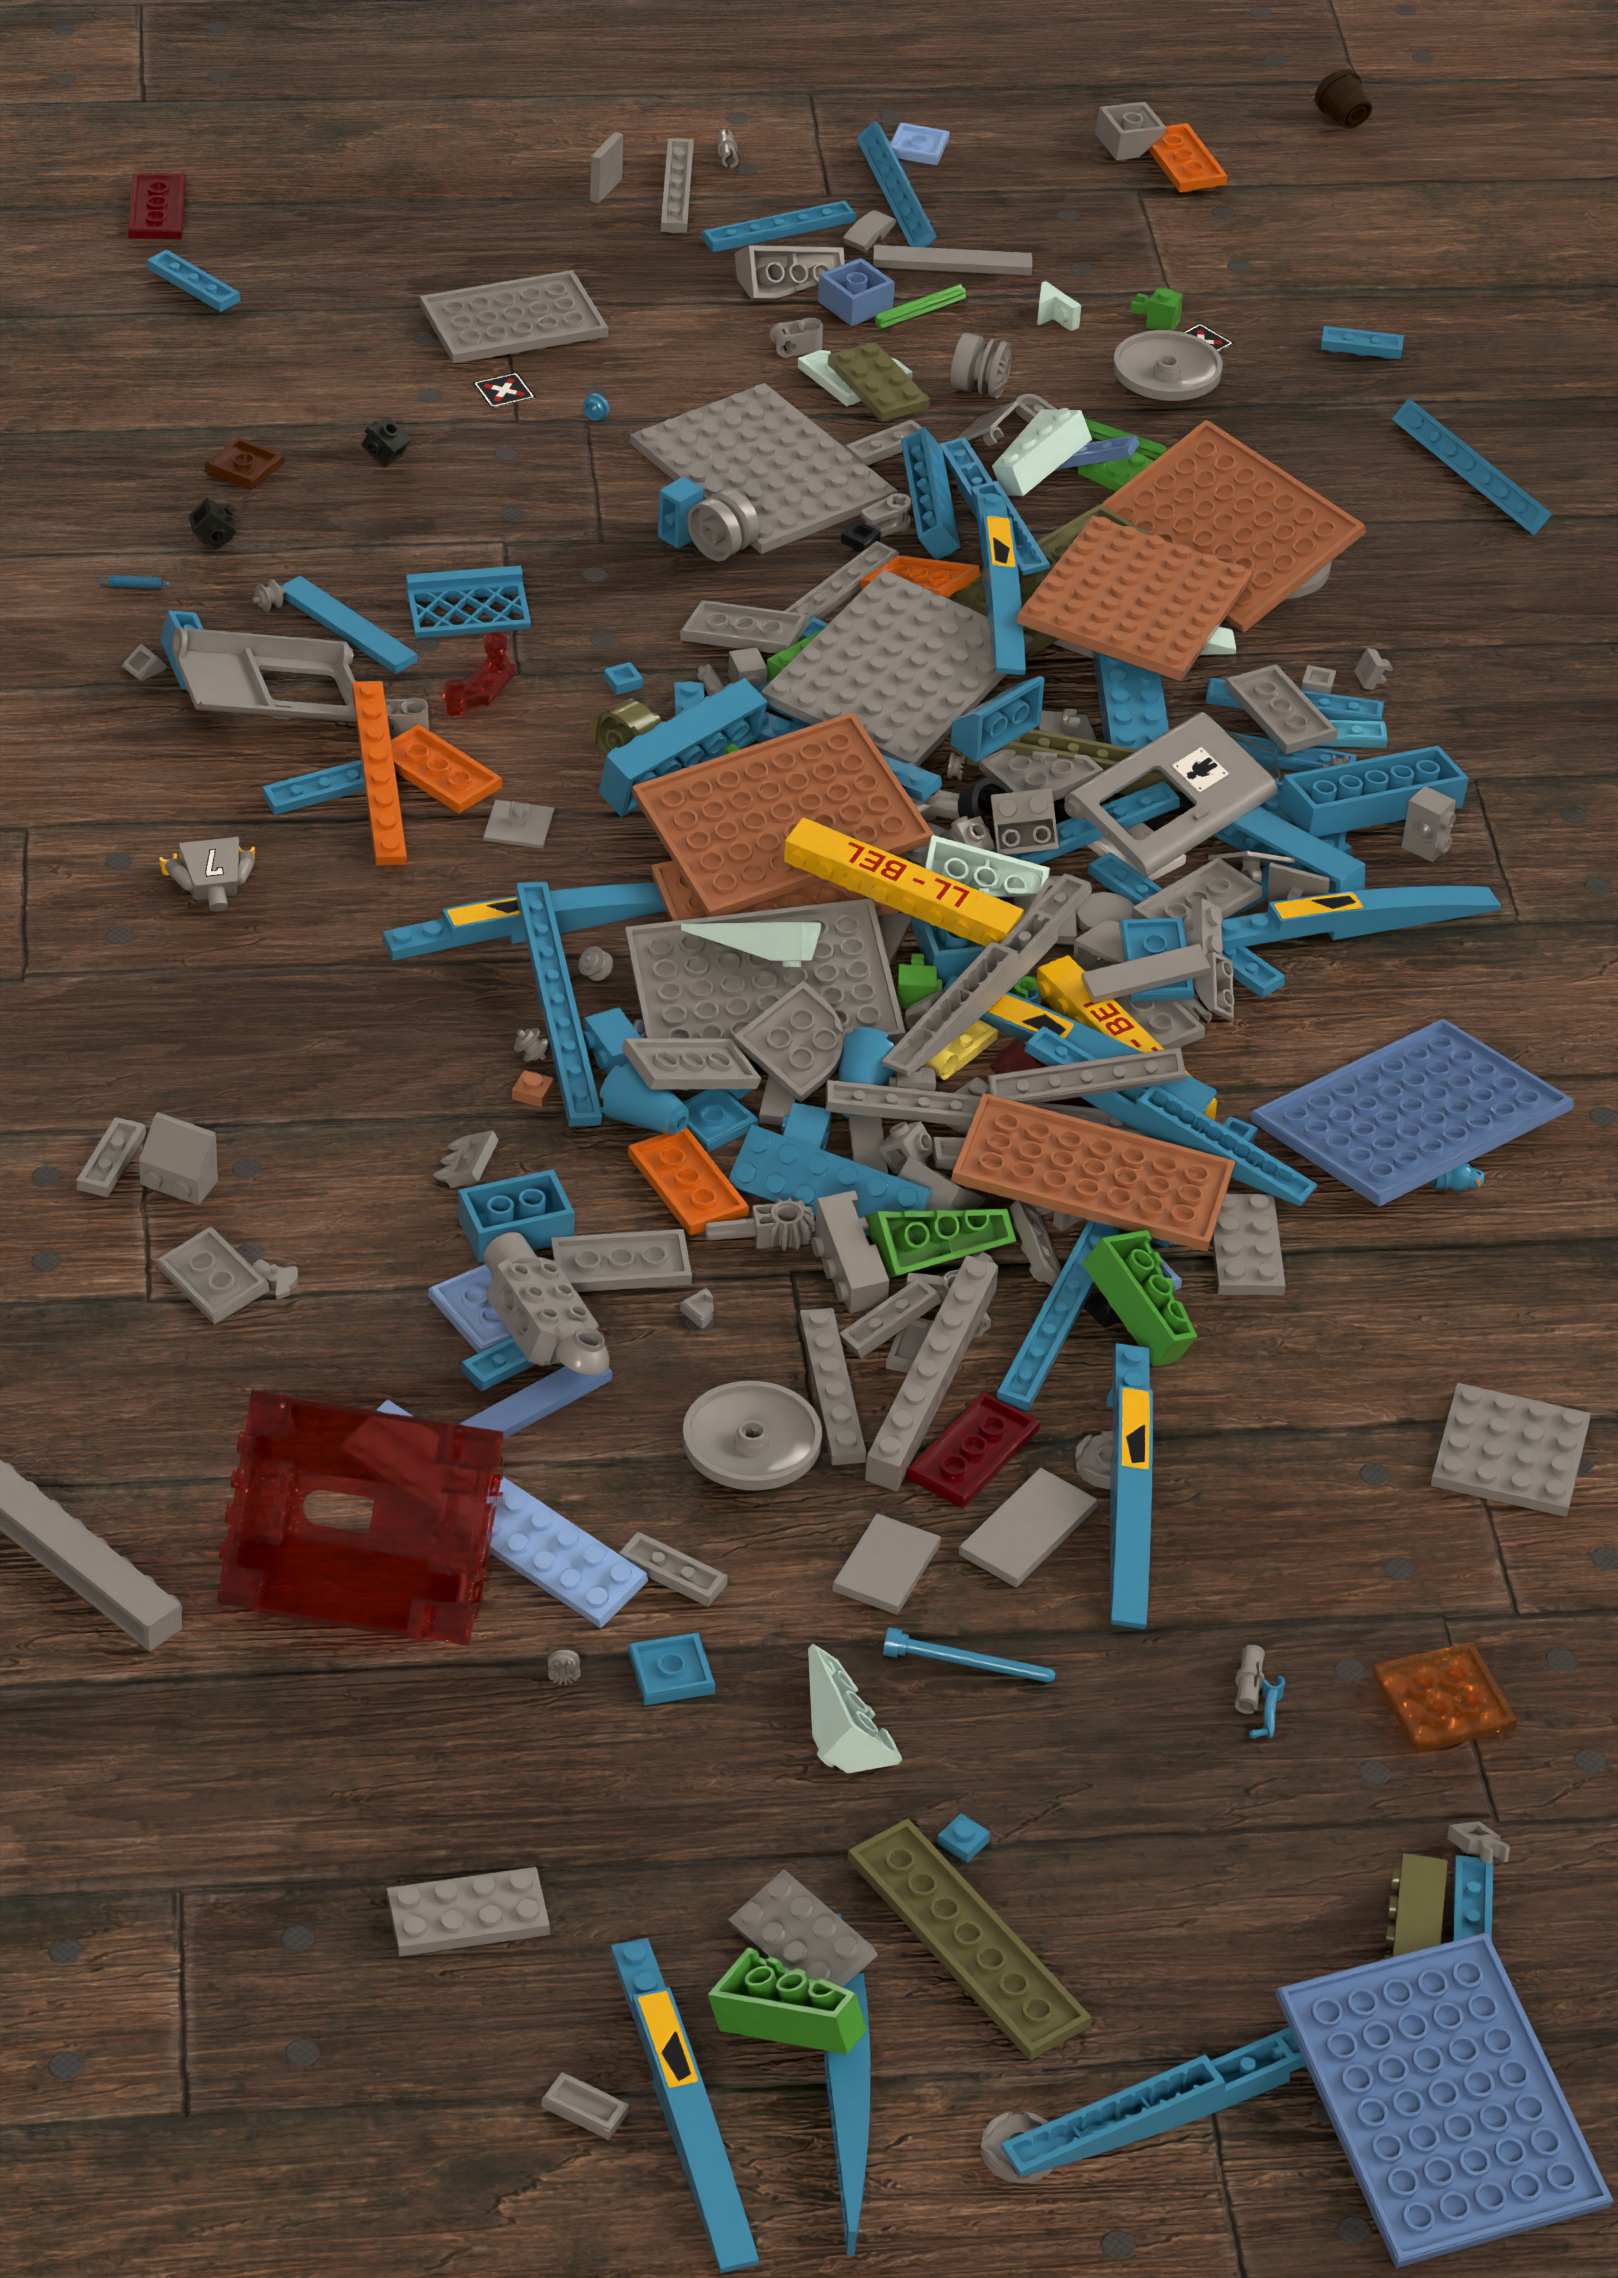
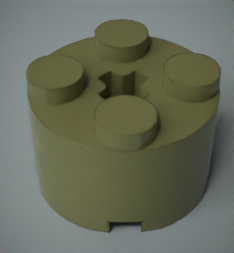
(621, 724)

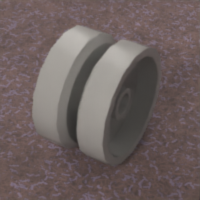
(723, 524)

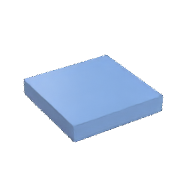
(919, 143)

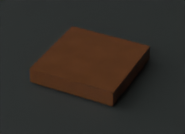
(244, 463)

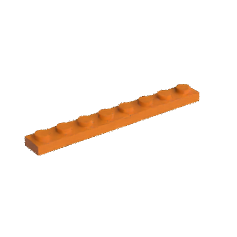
(379, 773)

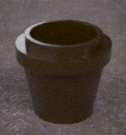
(1343, 98)

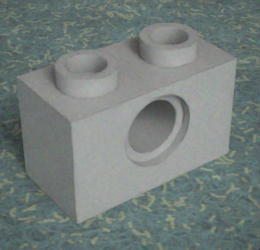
(1429, 824)

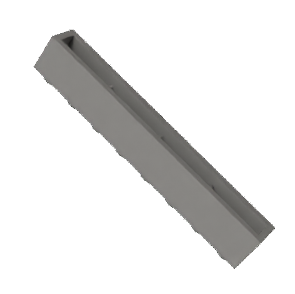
(931, 1373)
(86, 1562)

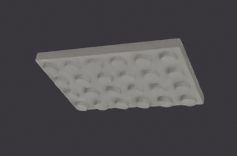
(513, 316)

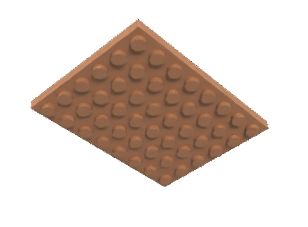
(1241, 510)
(1135, 597)
(733, 813)

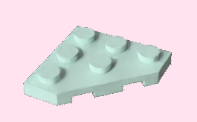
(817, 368)

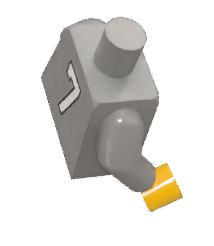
(210, 869)

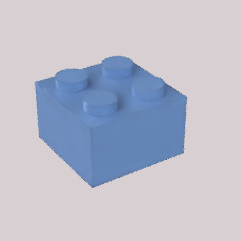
(855, 291)

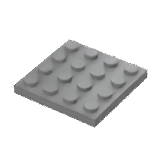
(1511, 1449)

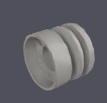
(979, 364)

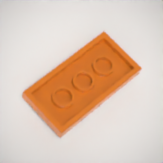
(1187, 160)
(935, 575)
(442, 769)
(687, 1180)

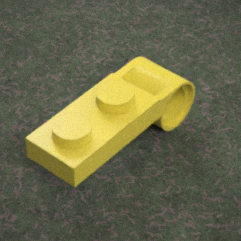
(963, 1049)

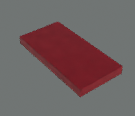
(157, 206)
(973, 1449)

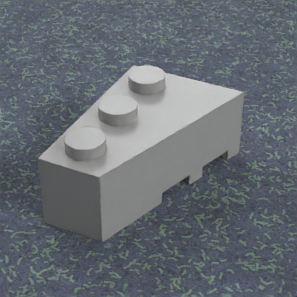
(846, 1254)

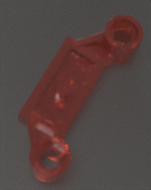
(485, 682)

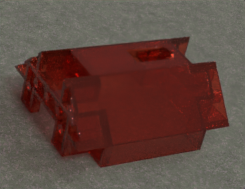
(428, 1529)

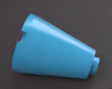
(863, 1057)
(633, 1103)

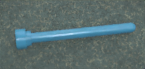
(900, 1644)

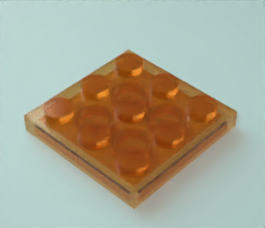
(1444, 1697)

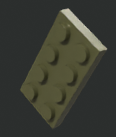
(878, 381)

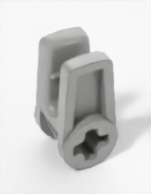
(889, 514)

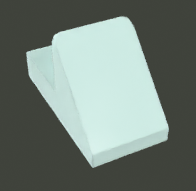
(1058, 306)

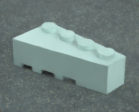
(1041, 449)

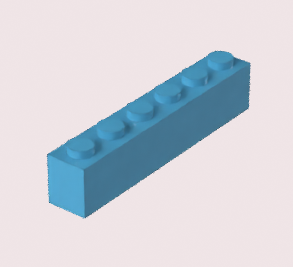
(930, 494)
(1269, 834)

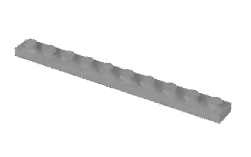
(935, 1106)

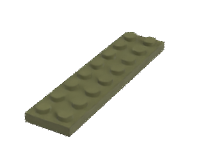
(969, 1939)

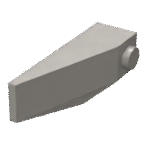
(783, 270)

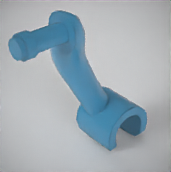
(1271, 1695)

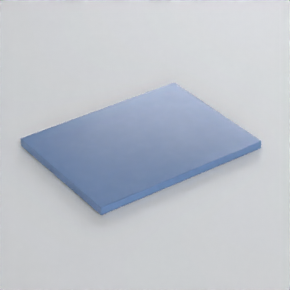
(1411, 1111)
(1443, 2099)

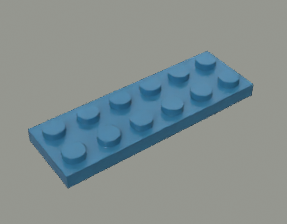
(785, 1168)

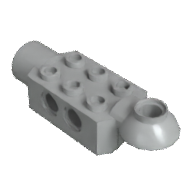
(542, 1308)

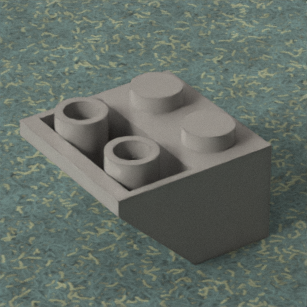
(1024, 822)

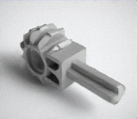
(771, 1225)

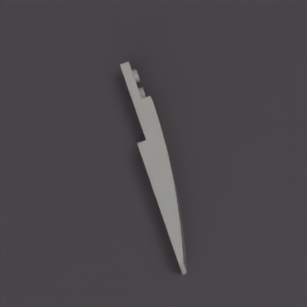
(989, 977)

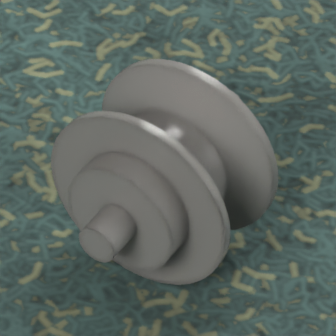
(270, 595)
(595, 963)
(531, 1044)

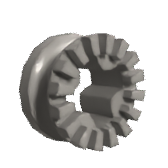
(956, 765)
(570, 1672)

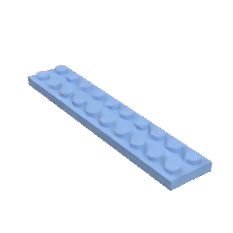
(558, 1553)

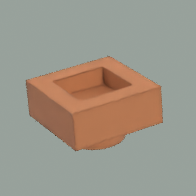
(533, 1088)

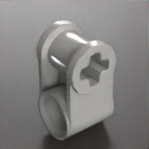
(800, 338)
(405, 714)

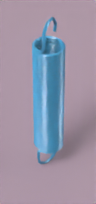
(135, 582)

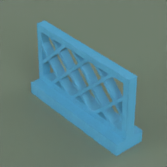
(467, 586)

